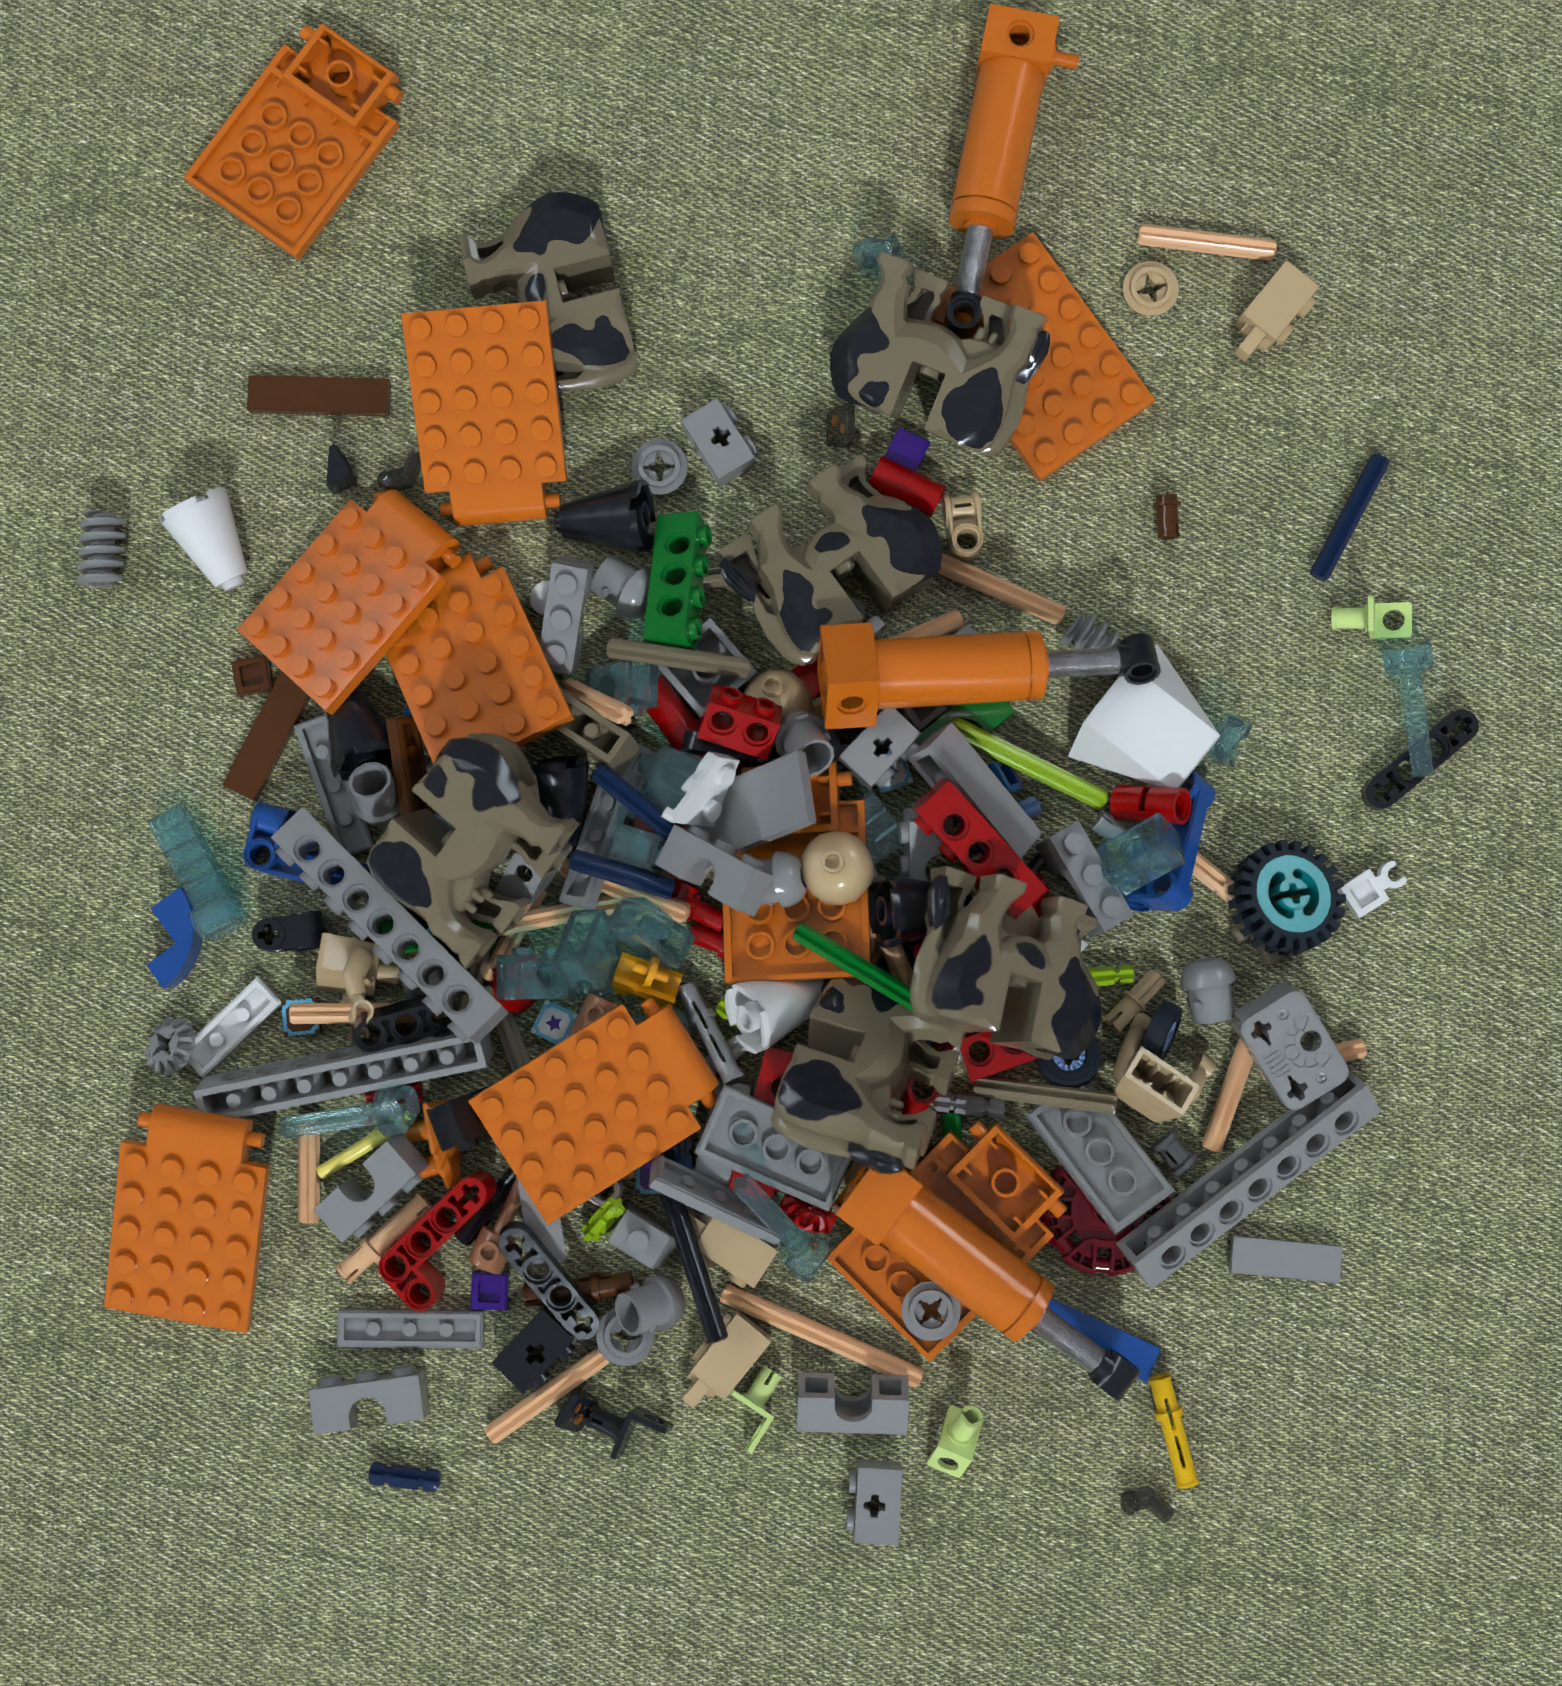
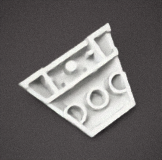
(1147, 730)

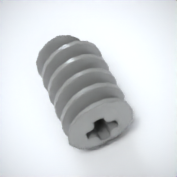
(99, 549)
(1088, 636)

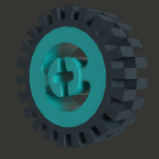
(1283, 923)

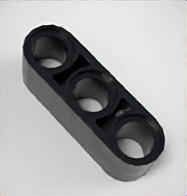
(392, 1035)

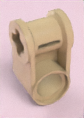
(963, 519)

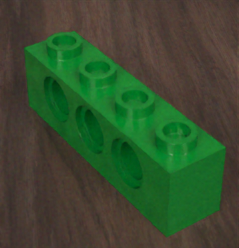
(677, 580)

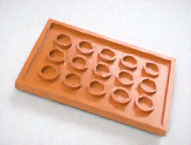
(1084, 381)

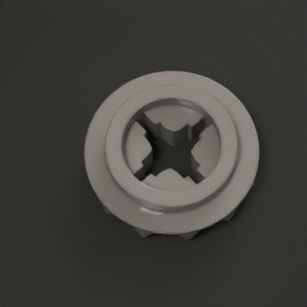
(671, 455)
(181, 1046)
(930, 1328)
(611, 1348)

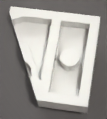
(704, 791)

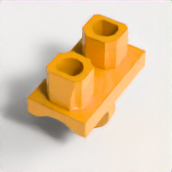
(645, 979)

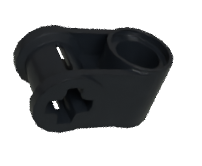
(296, 932)

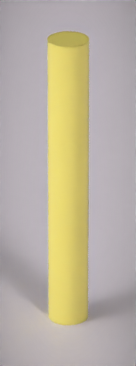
(351, 1153)

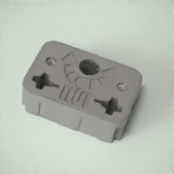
(1278, 1052)

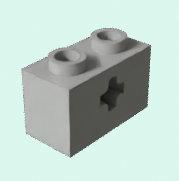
(722, 462)
(860, 756)
(880, 1524)

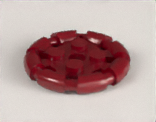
(1095, 1232)

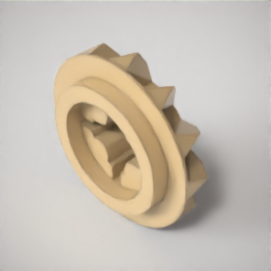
(1158, 276)

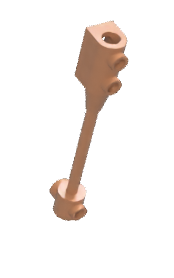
(486, 1250)

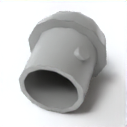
(622, 587)
(805, 733)
(374, 794)
(787, 884)
(1209, 990)
(650, 1307)

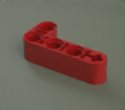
(440, 1230)

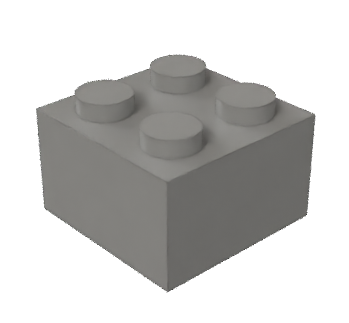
(697, 685)

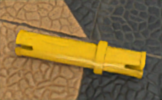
(1163, 1389)

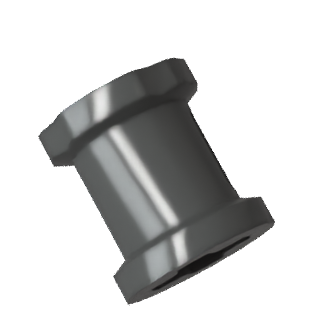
(1174, 1152)

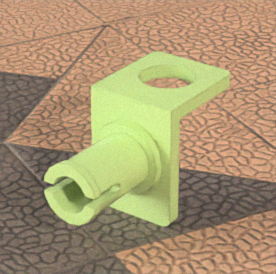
(1371, 619)
(756, 1399)
(957, 1440)

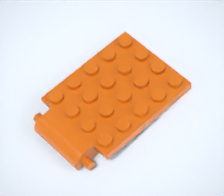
(300, 139)
(487, 410)
(352, 595)
(477, 663)
(763, 944)
(597, 1105)
(988, 1184)
(188, 1219)

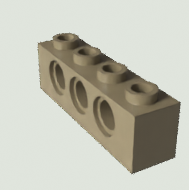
(597, 737)

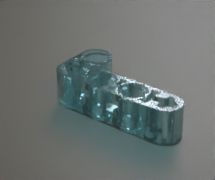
(199, 874)

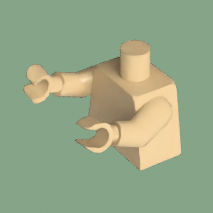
(352, 969)
(1151, 1083)

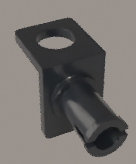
(622, 1429)

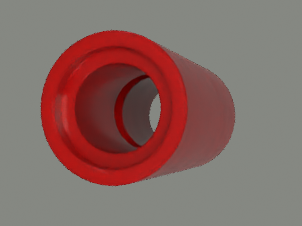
(907, 485)
(672, 715)
(1143, 802)

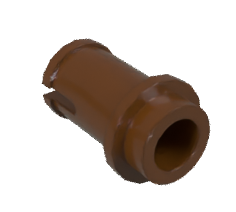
(1167, 516)

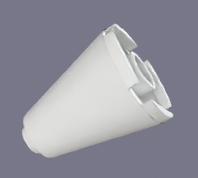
(209, 537)
(769, 1009)

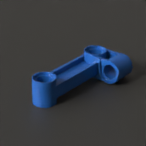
(263, 824)
(1173, 889)

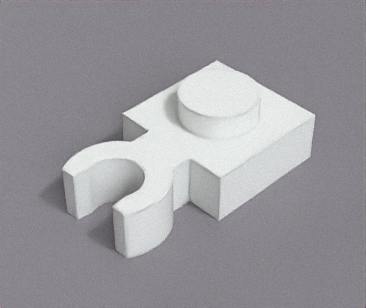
(1367, 891)

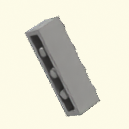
(951, 757)

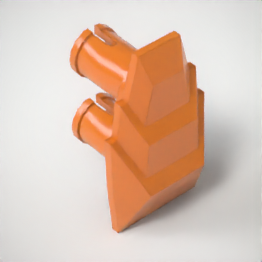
(441, 1162)

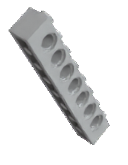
(301, 835)
(338, 1074)
(1246, 1180)

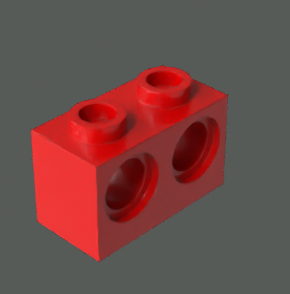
(737, 729)
(996, 1057)

